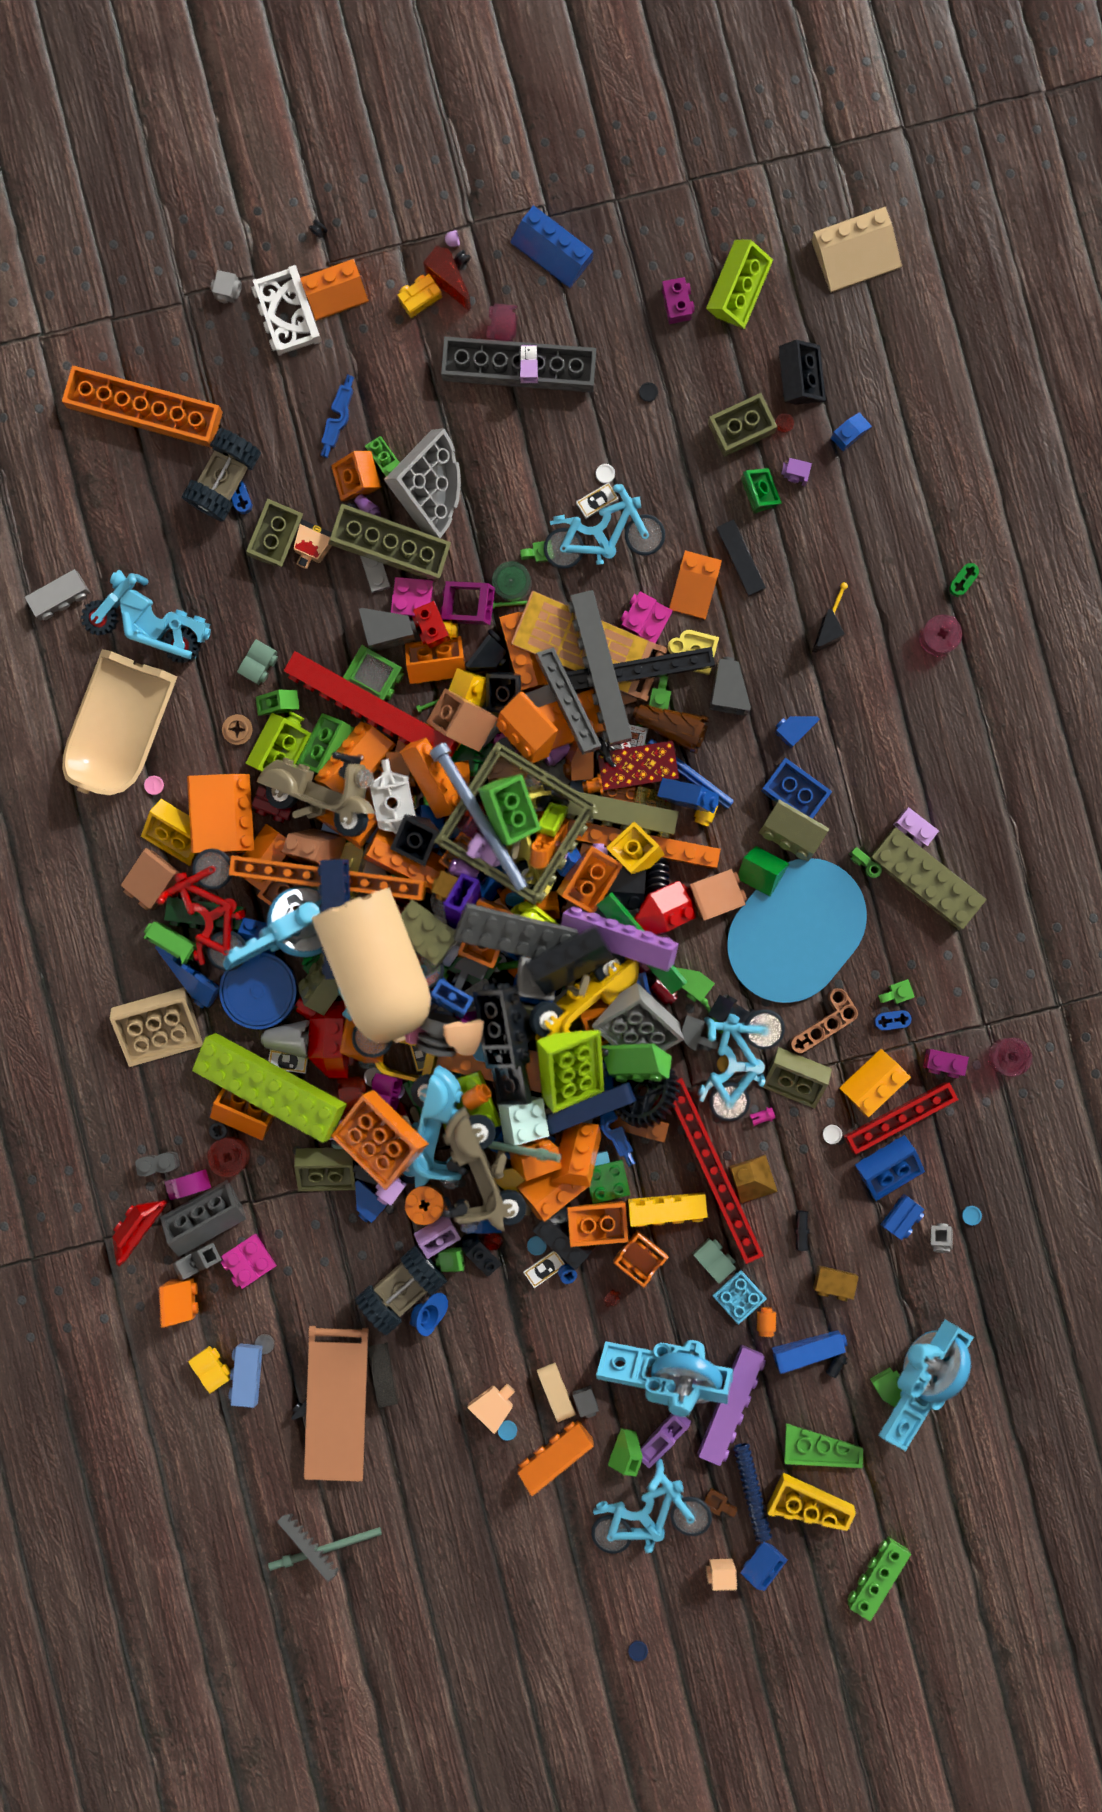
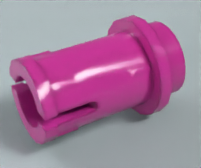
(763, 1116)

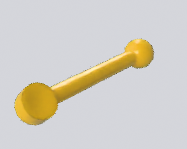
(843, 586)

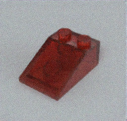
(446, 275)

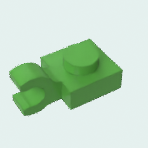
(537, 552)
(660, 697)
(899, 992)

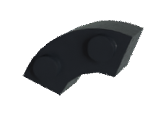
(726, 1006)

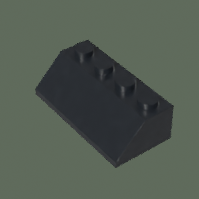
(570, 960)

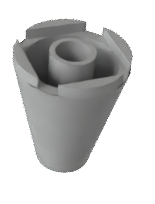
(288, 1038)

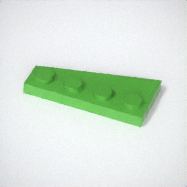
(815, 1449)

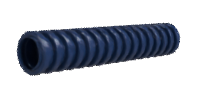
(752, 1492)

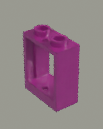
(484, 607)

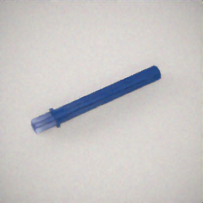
(697, 779)

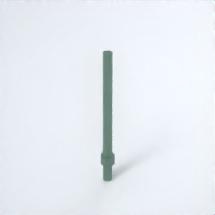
(540, 1154)
(289, 1560)

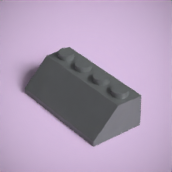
(202, 1218)

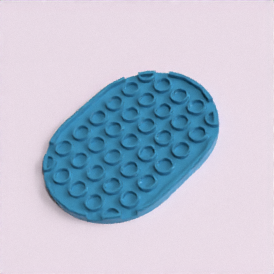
(800, 935)

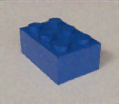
(796, 788)

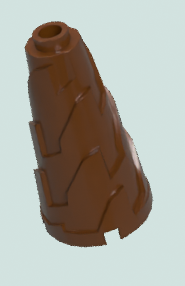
(680, 727)

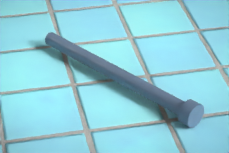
(441, 754)

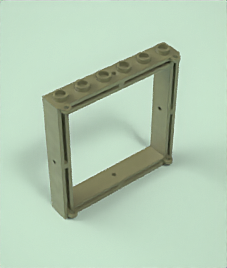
(567, 845)

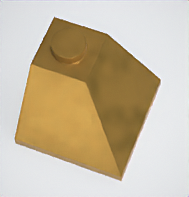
(753, 1178)

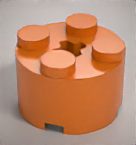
(419, 1214)

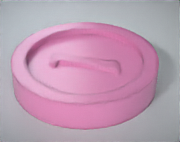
(154, 785)

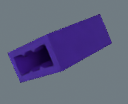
(464, 891)

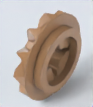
(232, 722)

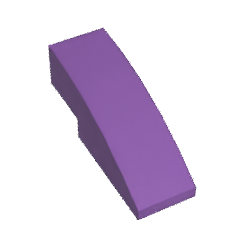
(663, 1438)

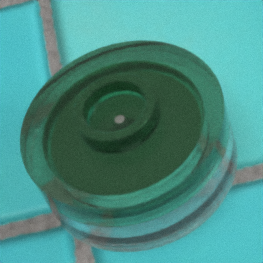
(512, 581)

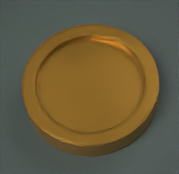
(722, 1063)

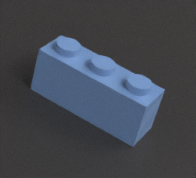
(246, 1375)

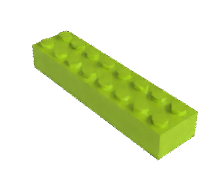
(269, 1087)

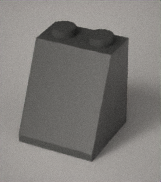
(386, 629)
(729, 689)

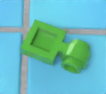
(861, 858)

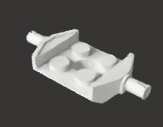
(387, 786)

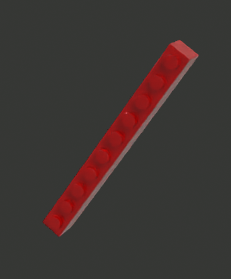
(363, 703)
(716, 1176)

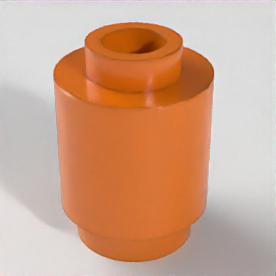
(476, 1096)
(766, 1322)

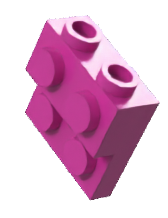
(410, 595)
(645, 617)
(248, 1261)

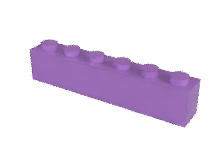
(625, 939)
(728, 1416)

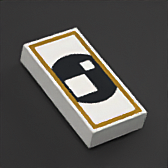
(597, 500)
(288, 1062)
(544, 1268)

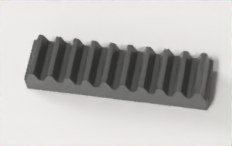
(307, 1548)

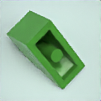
(277, 702)
(450, 1260)

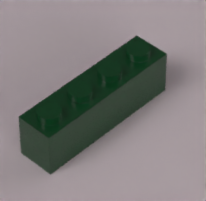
(177, 914)

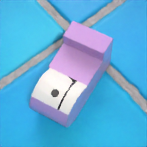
(529, 364)

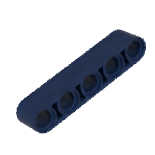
(590, 1108)

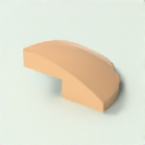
(464, 1037)

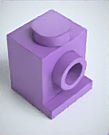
(796, 471)

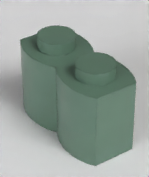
(257, 662)
(714, 1260)

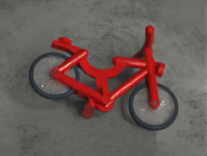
(211, 872)

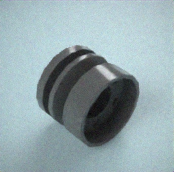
(433, 1039)

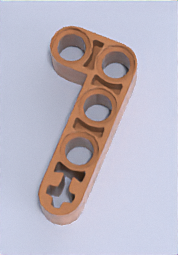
(822, 1026)

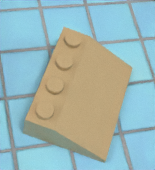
(857, 249)
(156, 1027)

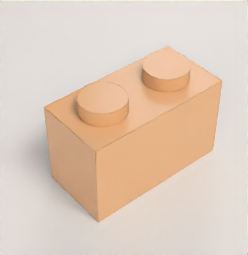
(721, 1574)

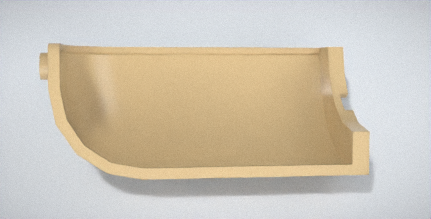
(115, 724)
(375, 966)

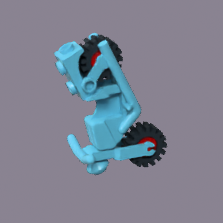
(142, 624)

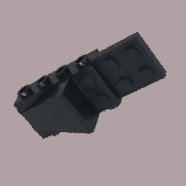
(505, 1041)

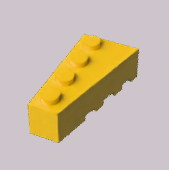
(470, 687)
(667, 1209)
(807, 1503)

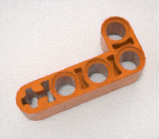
(546, 846)

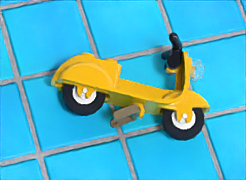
(602, 983)

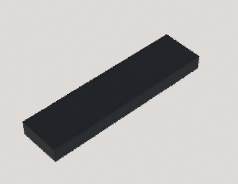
(740, 558)

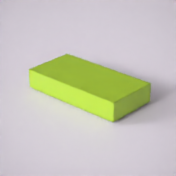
(552, 819)

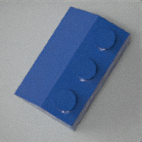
(890, 1167)

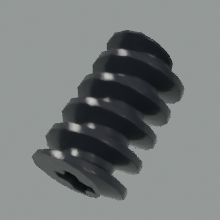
(657, 876)

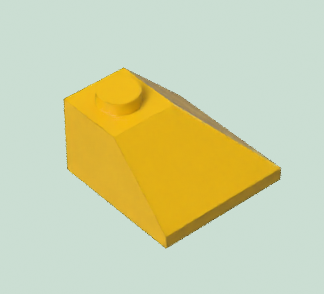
(635, 849)

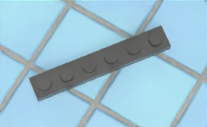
(568, 701)

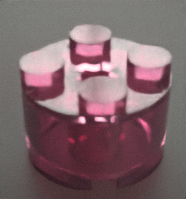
(503, 322)
(948, 627)
(1018, 1049)

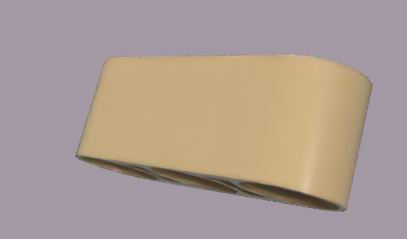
(556, 1392)

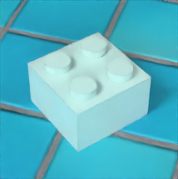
(523, 1122)

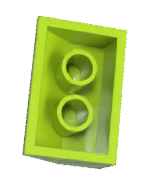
(278, 740)

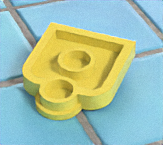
(693, 640)

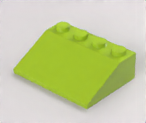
(570, 1068)

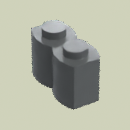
(157, 1163)

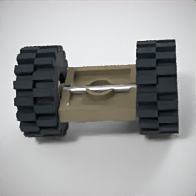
(222, 474)
(400, 1290)

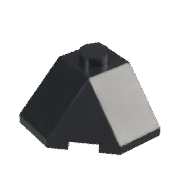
(501, 689)

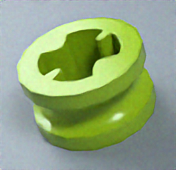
(294, 718)

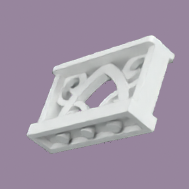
(292, 286)

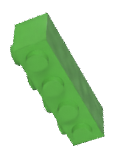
(878, 1579)

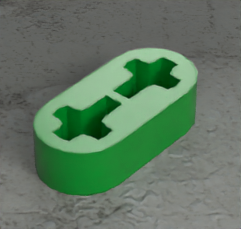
(967, 582)

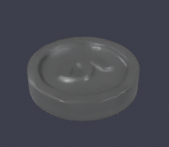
(266, 1341)

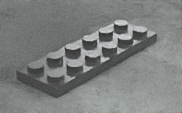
(509, 931)

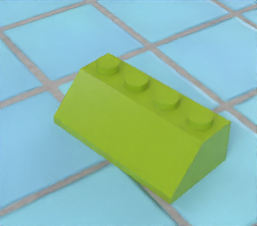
(739, 283)

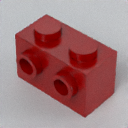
(431, 625)

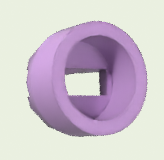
(452, 239)

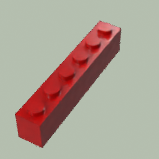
(900, 1117)

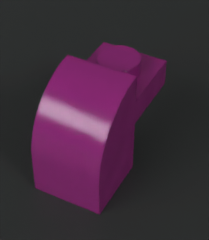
(187, 1184)

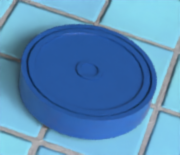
(259, 992)

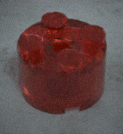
(350, 1091)
(217, 1157)

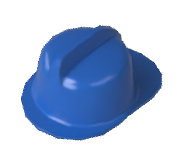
(428, 1314)

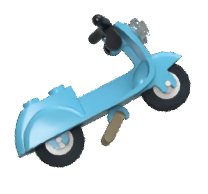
(438, 1098)

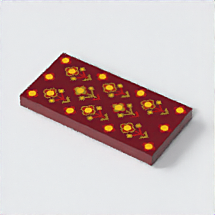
(639, 766)

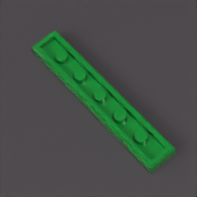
(613, 909)

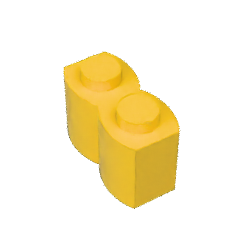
(210, 1369)

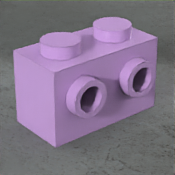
(916, 827)
(390, 1195)
(437, 1236)

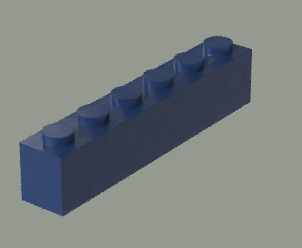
(334, 893)

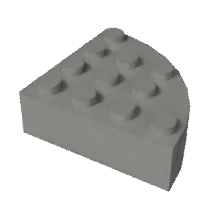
(428, 482)

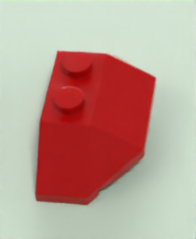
(666, 908)
(326, 1041)
(134, 1227)

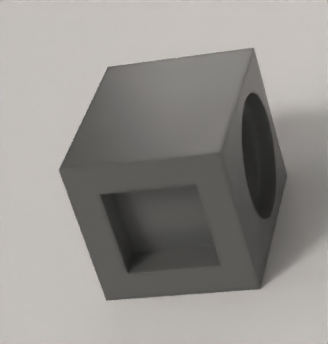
(586, 1402)

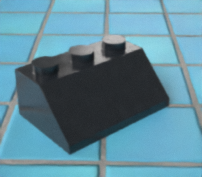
(801, 372)
(556, 1235)

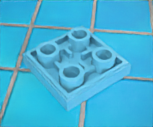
(739, 1296)

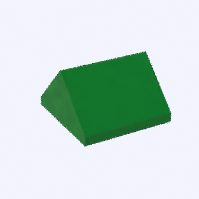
(760, 489)
(762, 870)

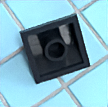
(829, 632)
(415, 838)

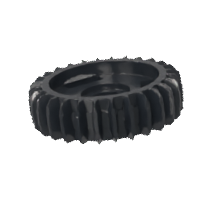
(645, 1109)

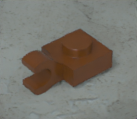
(717, 1503)

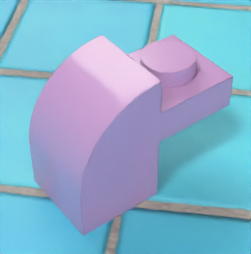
(480, 849)

